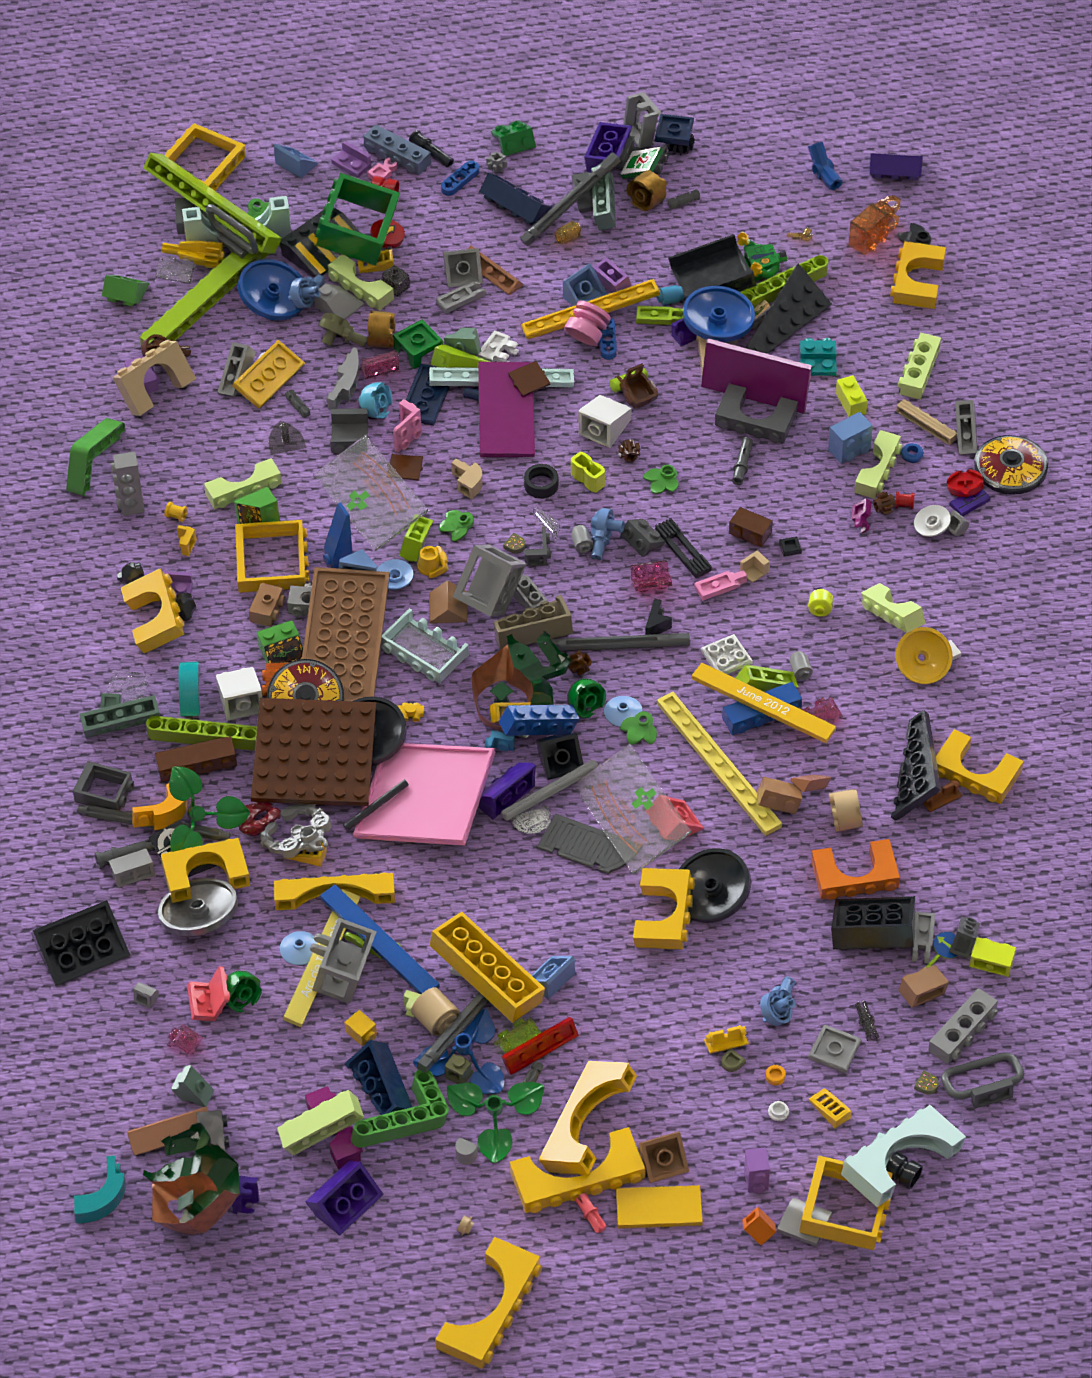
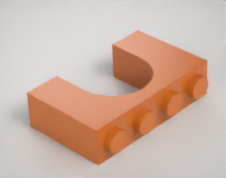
(834, 883)

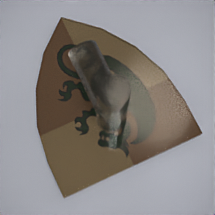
(285, 438)

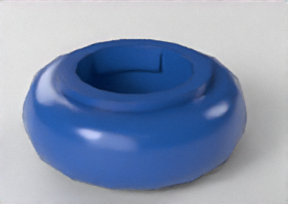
(912, 458)

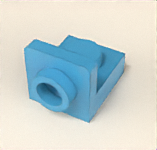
(500, 741)

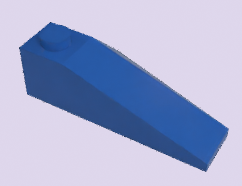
(338, 540)

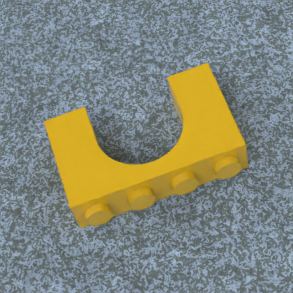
(913, 257)
(167, 623)
(990, 785)
(224, 854)
(672, 931)

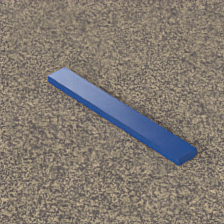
(382, 944)

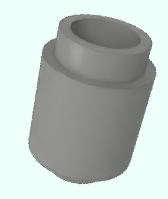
(582, 539)
(800, 665)

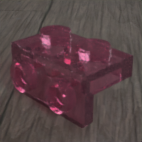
(380, 364)
(650, 576)
(825, 710)

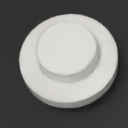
(778, 1111)

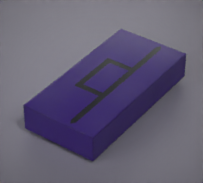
(964, 505)

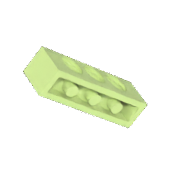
(920, 365)

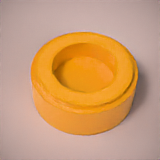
(775, 1075)

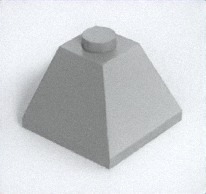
(462, 267)
(337, 301)

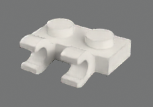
(495, 345)

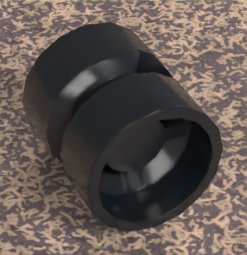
(905, 1171)

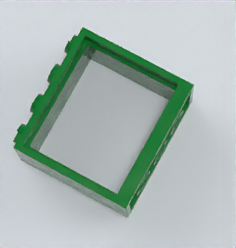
(348, 241)

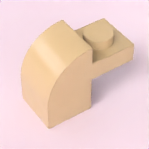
(469, 477)

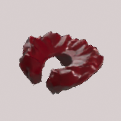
(254, 828)

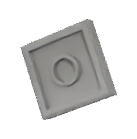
(834, 1048)

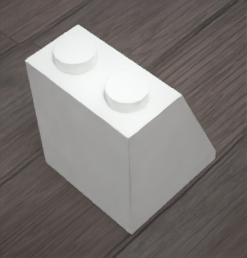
(603, 420)
(239, 693)

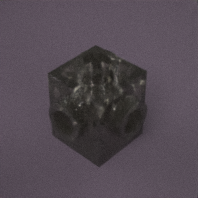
(397, 279)

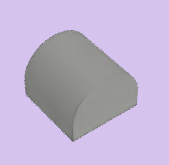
(958, 524)
(145, 995)
(466, 1151)

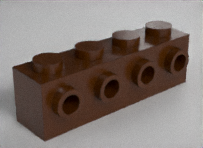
(198, 757)

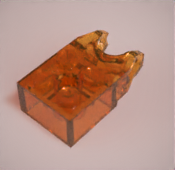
(873, 225)

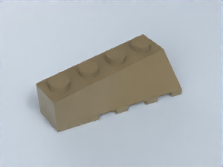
(527, 627)

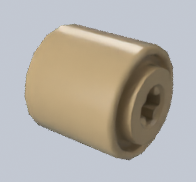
(434, 1011)

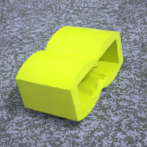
(588, 472)

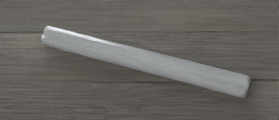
(548, 790)

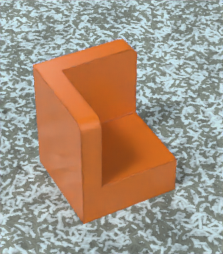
(759, 1225)

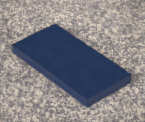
(426, 397)

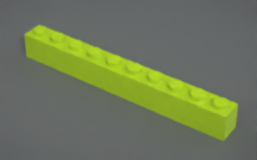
(203, 195)
(201, 297)

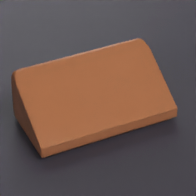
(811, 782)

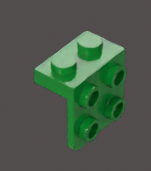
(514, 137)

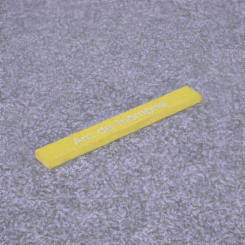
(304, 996)

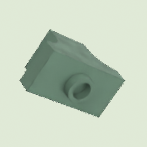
(465, 340)
(192, 1087)

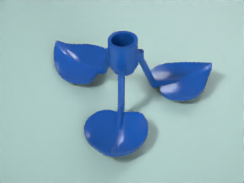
(482, 1031)

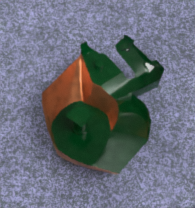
(522, 670)
(201, 1184)

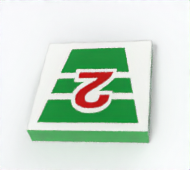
(641, 161)

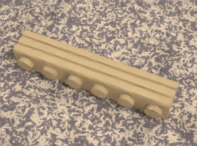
(926, 422)

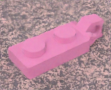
(719, 584)

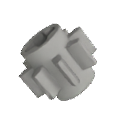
(496, 162)

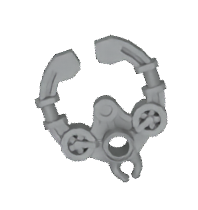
(304, 838)

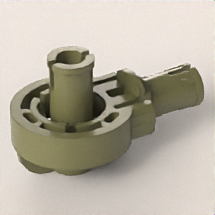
(339, 326)

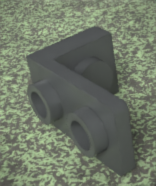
(539, 557)
(965, 937)

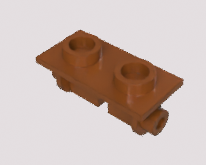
(947, 794)

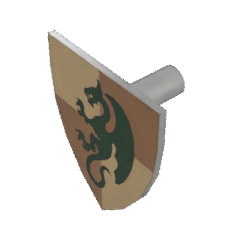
(760, 313)

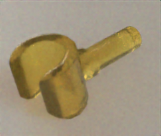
(805, 235)

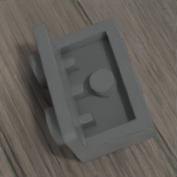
(641, 536)

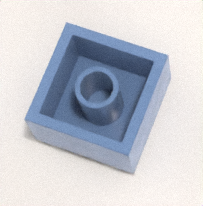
(850, 437)

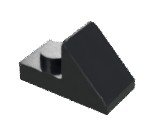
(657, 621)

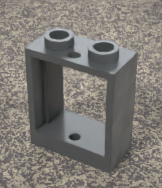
(94, 770)

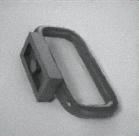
(229, 238)
(990, 1092)

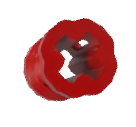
(905, 500)

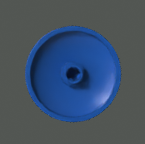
(266, 288)
(718, 313)

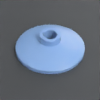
(398, 569)
(614, 712)
(297, 954)

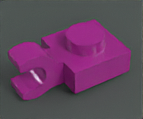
(860, 512)

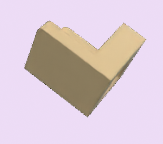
(755, 566)

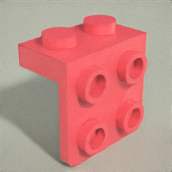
(208, 998)

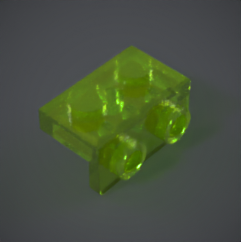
(522, 1032)

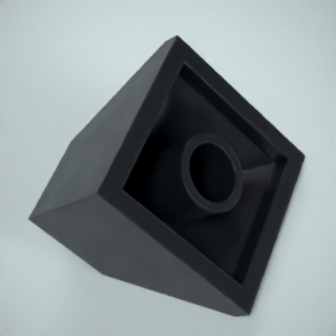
(559, 754)

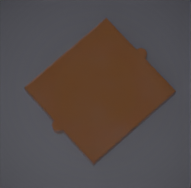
(529, 378)
(407, 466)

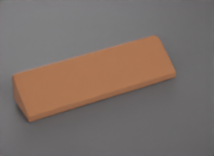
(498, 275)
(150, 1136)

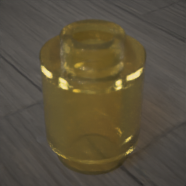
(568, 232)

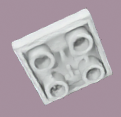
(726, 654)

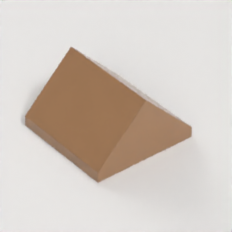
(445, 607)
(663, 1157)

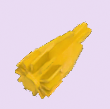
(201, 252)

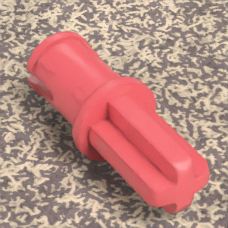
(590, 1213)

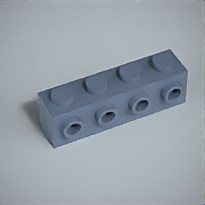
(400, 150)

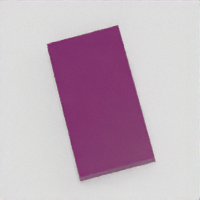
(762, 374)
(504, 415)

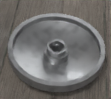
(209, 909)

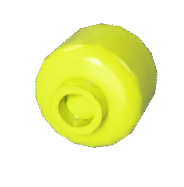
(820, 602)

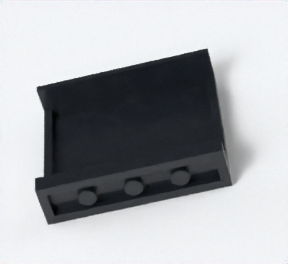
(712, 265)

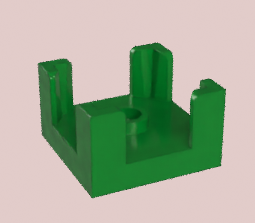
(416, 341)

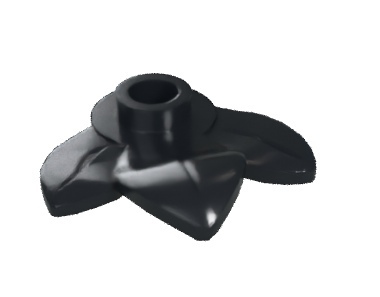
(916, 235)

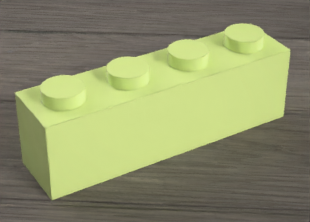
(320, 1122)

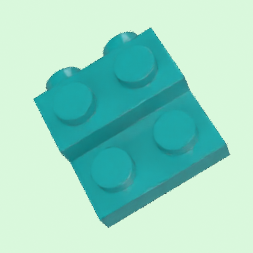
(820, 355)

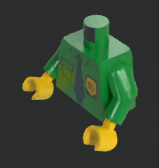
(761, 258)

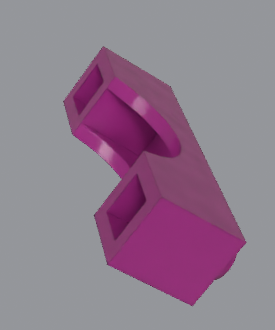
(341, 1146)

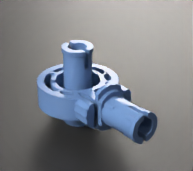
(304, 290)
(601, 529)
(778, 1003)

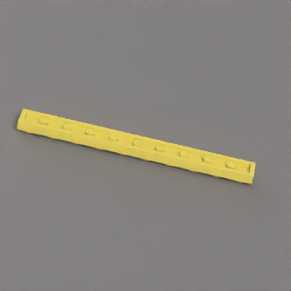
(718, 763)

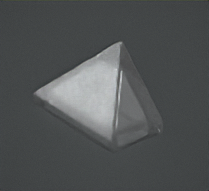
(552, 524)

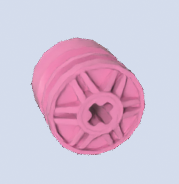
(587, 323)

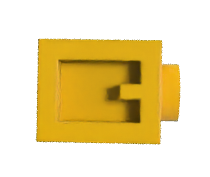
(187, 539)

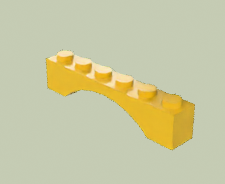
(373, 887)

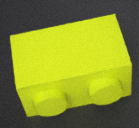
(851, 396)
(992, 956)

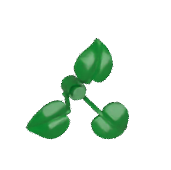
(229, 813)
(495, 1143)

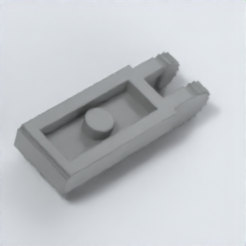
(460, 297)
(923, 934)

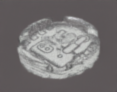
(533, 820)

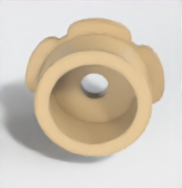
(465, 1225)

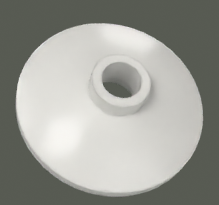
(931, 515)

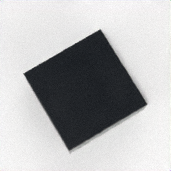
(790, 546)

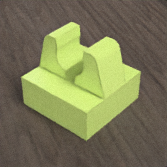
(409, 999)

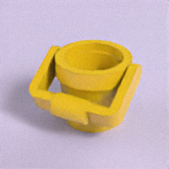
(431, 560)

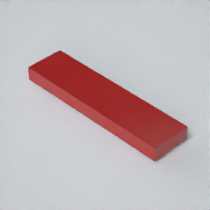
(540, 1045)

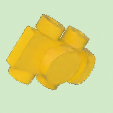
(412, 710)

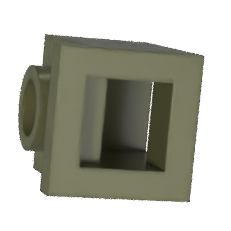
(459, 1066)

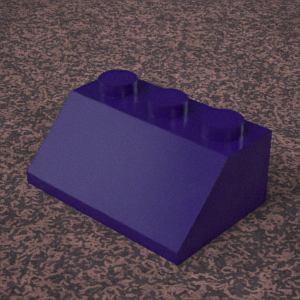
(606, 139)
(895, 166)
(507, 789)
(344, 1197)

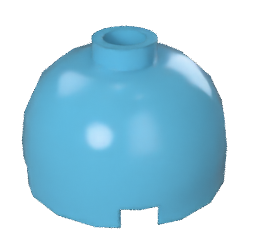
(374, 397)

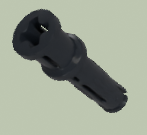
(426, 143)

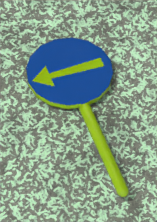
(942, 945)

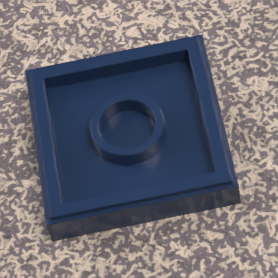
(674, 129)

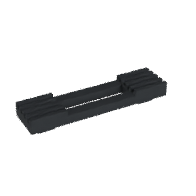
(697, 566)

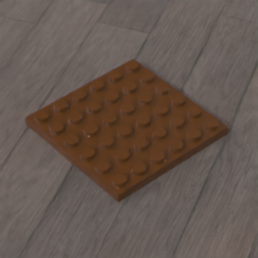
(313, 752)

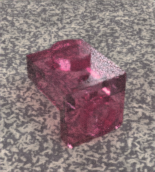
(184, 1039)

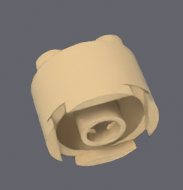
(845, 810)

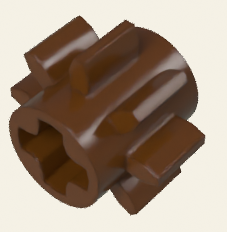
(629, 450)
(884, 503)
(579, 663)

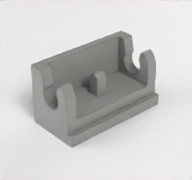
(132, 868)

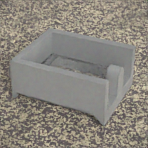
(642, 116)

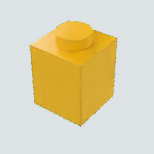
(360, 1028)

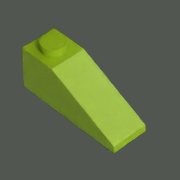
(449, 357)
(415, 539)
(765, 678)

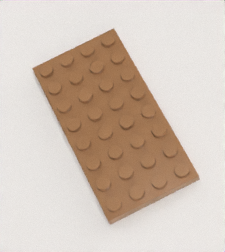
(347, 626)

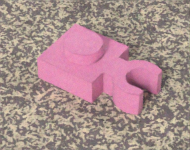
(382, 170)

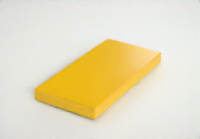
(268, 374)
(659, 1206)

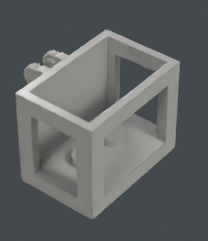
(493, 581)
(341, 961)

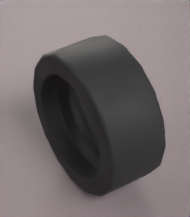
(541, 491)

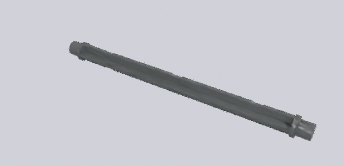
(126, 817)

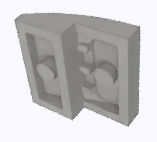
(792, 1218)

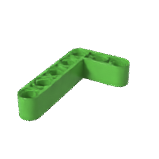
(86, 450)
(427, 1116)

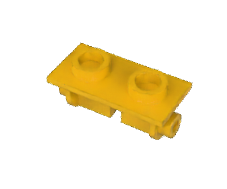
(719, 1041)

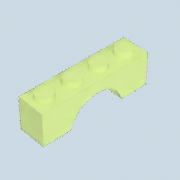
(375, 293)
(871, 479)
(223, 492)
(903, 615)

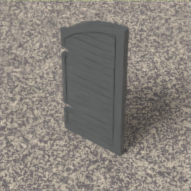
(581, 844)

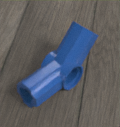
(823, 166)

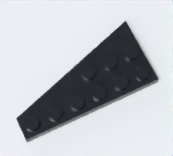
(791, 310)
(919, 772)

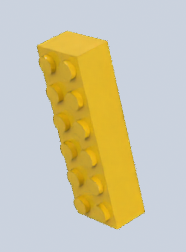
(487, 966)

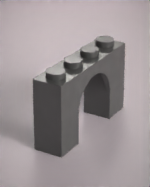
(772, 428)

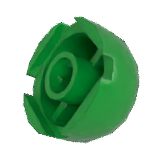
(586, 694)
(244, 987)

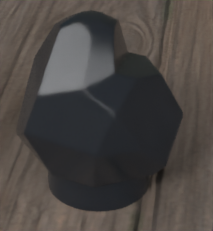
(130, 572)
(186, 605)

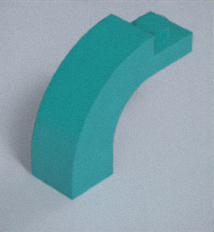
(189, 688)
(105, 1200)

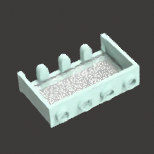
(423, 648)

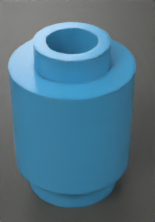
(670, 295)

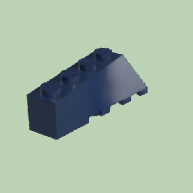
(514, 199)
(379, 1077)

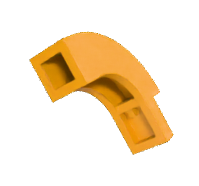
(161, 814)

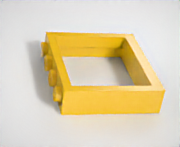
(236, 149)
(271, 529)
(834, 1232)

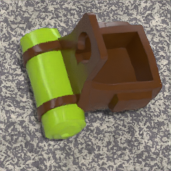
(636, 386)

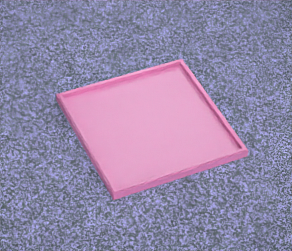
(439, 798)

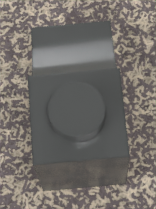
(585, 203)

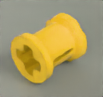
(176, 511)

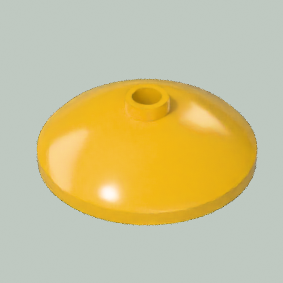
(936, 655)

